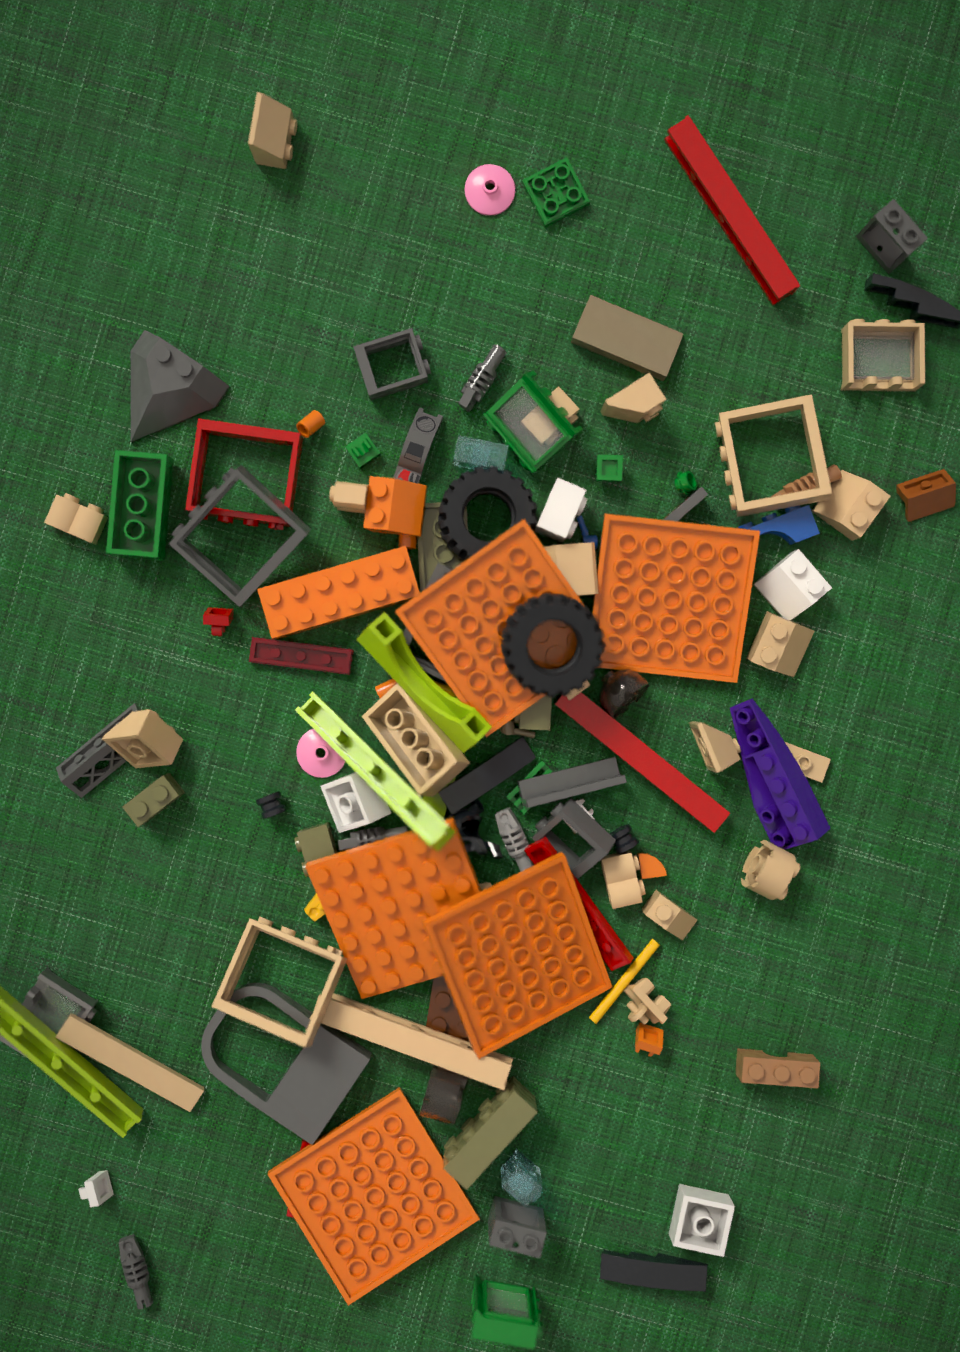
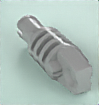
(513, 837)

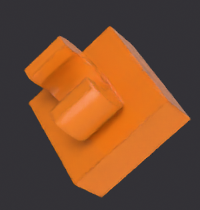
(649, 1039)

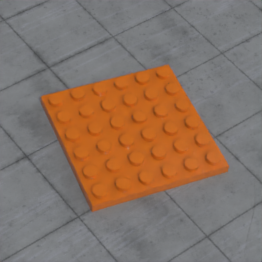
(674, 596)
(464, 615)
(380, 898)
(518, 954)
(373, 1196)

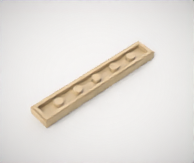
(130, 1062)

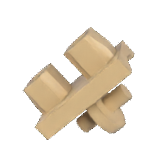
(642, 1006)

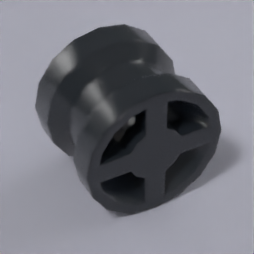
(271, 805)
(624, 839)

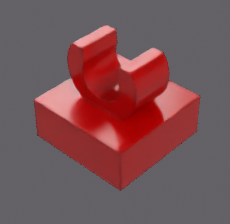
(218, 619)

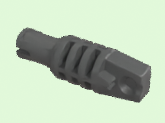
(481, 378)
(368, 836)
(135, 1270)

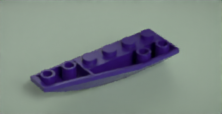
(776, 781)

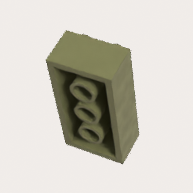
(488, 1132)

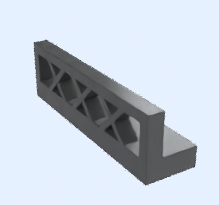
(90, 754)
(570, 782)

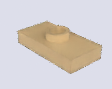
(812, 764)

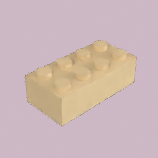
(415, 742)

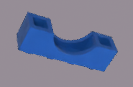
(792, 527)

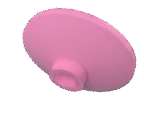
(489, 201)
(311, 763)

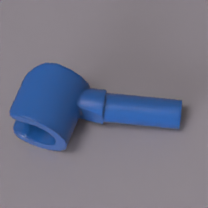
(585, 537)

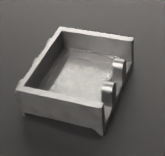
(54, 1001)

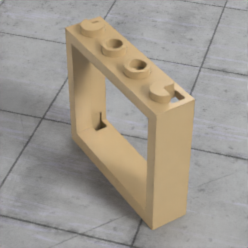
(823, 488)
(231, 978)

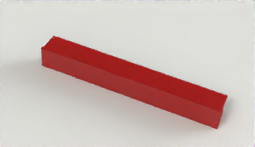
(731, 211)
(644, 760)

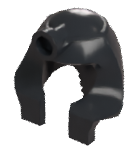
(468, 825)

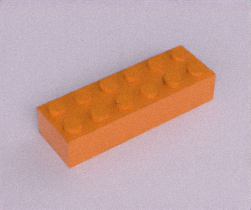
(339, 593)

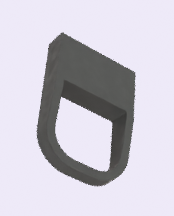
(313, 1081)

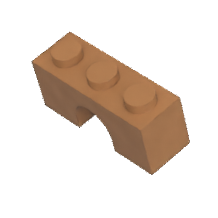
(793, 1070)

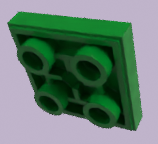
(555, 192)

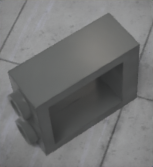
(894, 247)
(385, 343)
(584, 825)
(527, 1230)

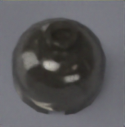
(621, 690)

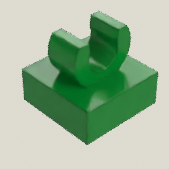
(362, 450)
(609, 468)

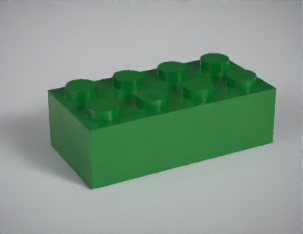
(139, 505)

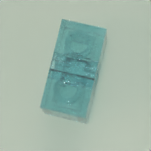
(477, 453)
(521, 1178)

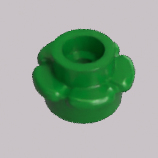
(685, 482)

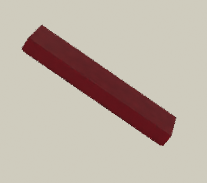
(301, 655)

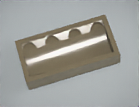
(627, 338)

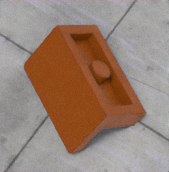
(927, 494)

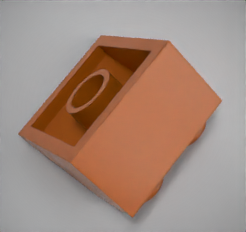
(395, 506)

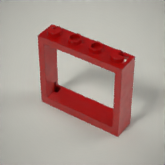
(246, 432)

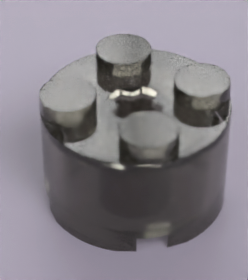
(443, 1095)

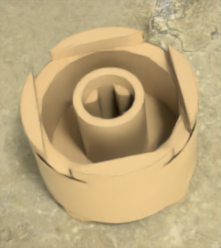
(769, 870)

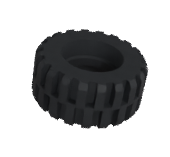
(477, 483)
(577, 669)

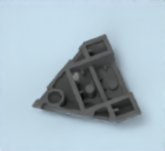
(168, 386)

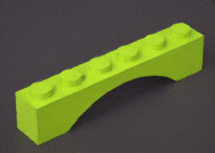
(389, 648)

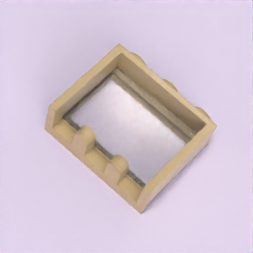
(883, 355)

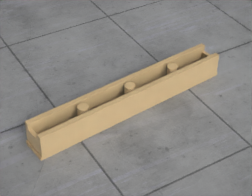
(415, 1040)

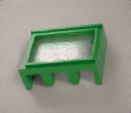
(531, 423)
(505, 1314)

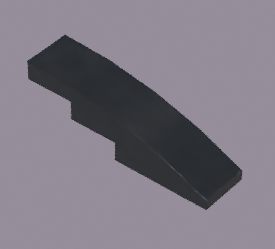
(923, 305)
(487, 775)
(654, 1272)

